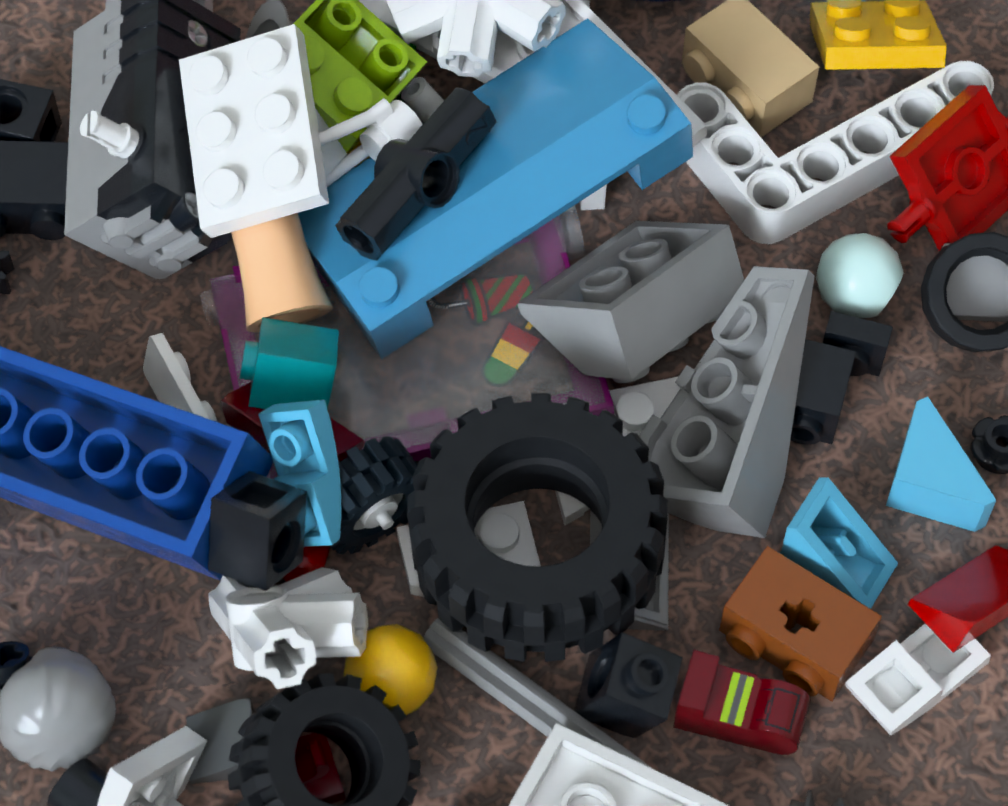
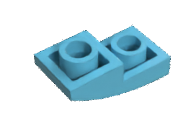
(307, 458)

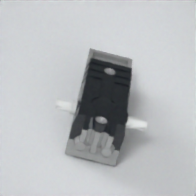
(129, 133)

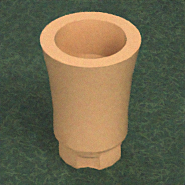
(278, 274)

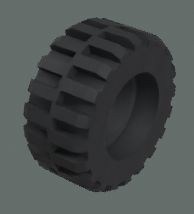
(527, 449)

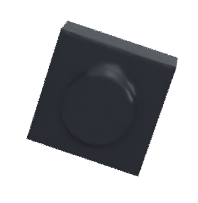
(859, 335)

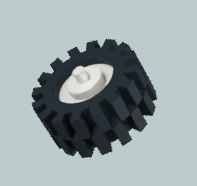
(373, 492)

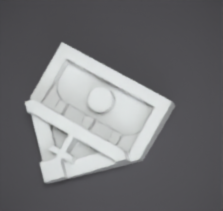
(155, 773)

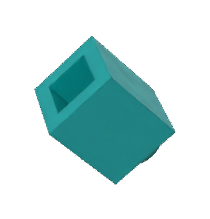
(290, 363)

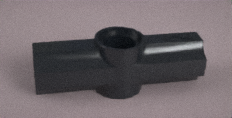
(416, 173)

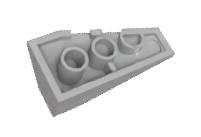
(733, 418)

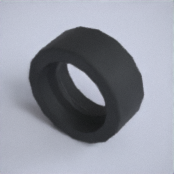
(935, 294)

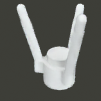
(383, 122)

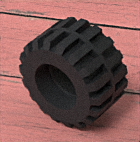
(346, 715)

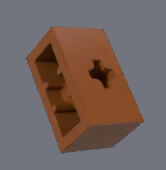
(783, 594)

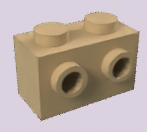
(750, 63)

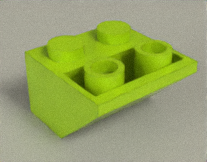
(353, 61)

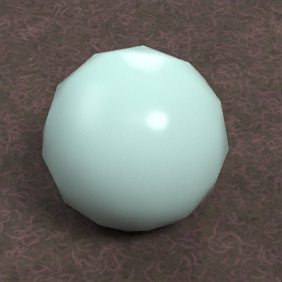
(859, 275)

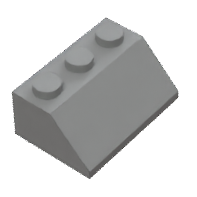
(637, 296)

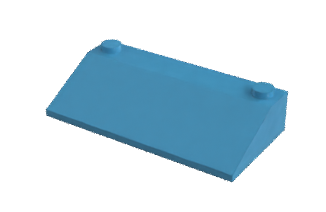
(561, 133)

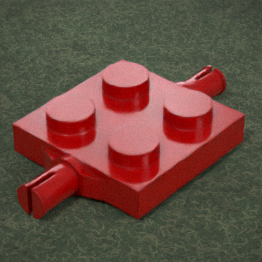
(955, 170)

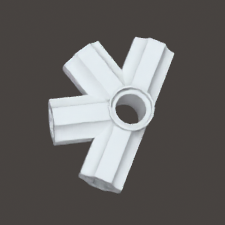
(473, 25)
(290, 624)

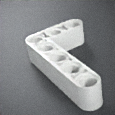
(832, 156)

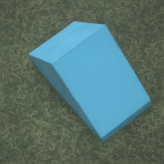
(937, 476)
(838, 544)

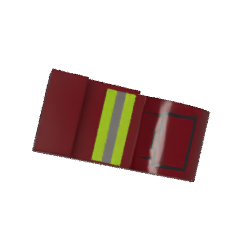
(740, 706)

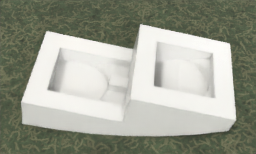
(913, 677)

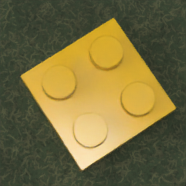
(877, 34)

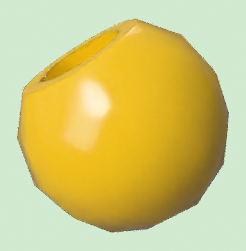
(398, 664)

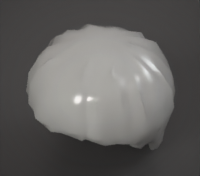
(56, 710)

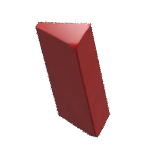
(967, 599)

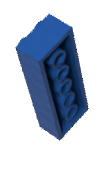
(116, 460)

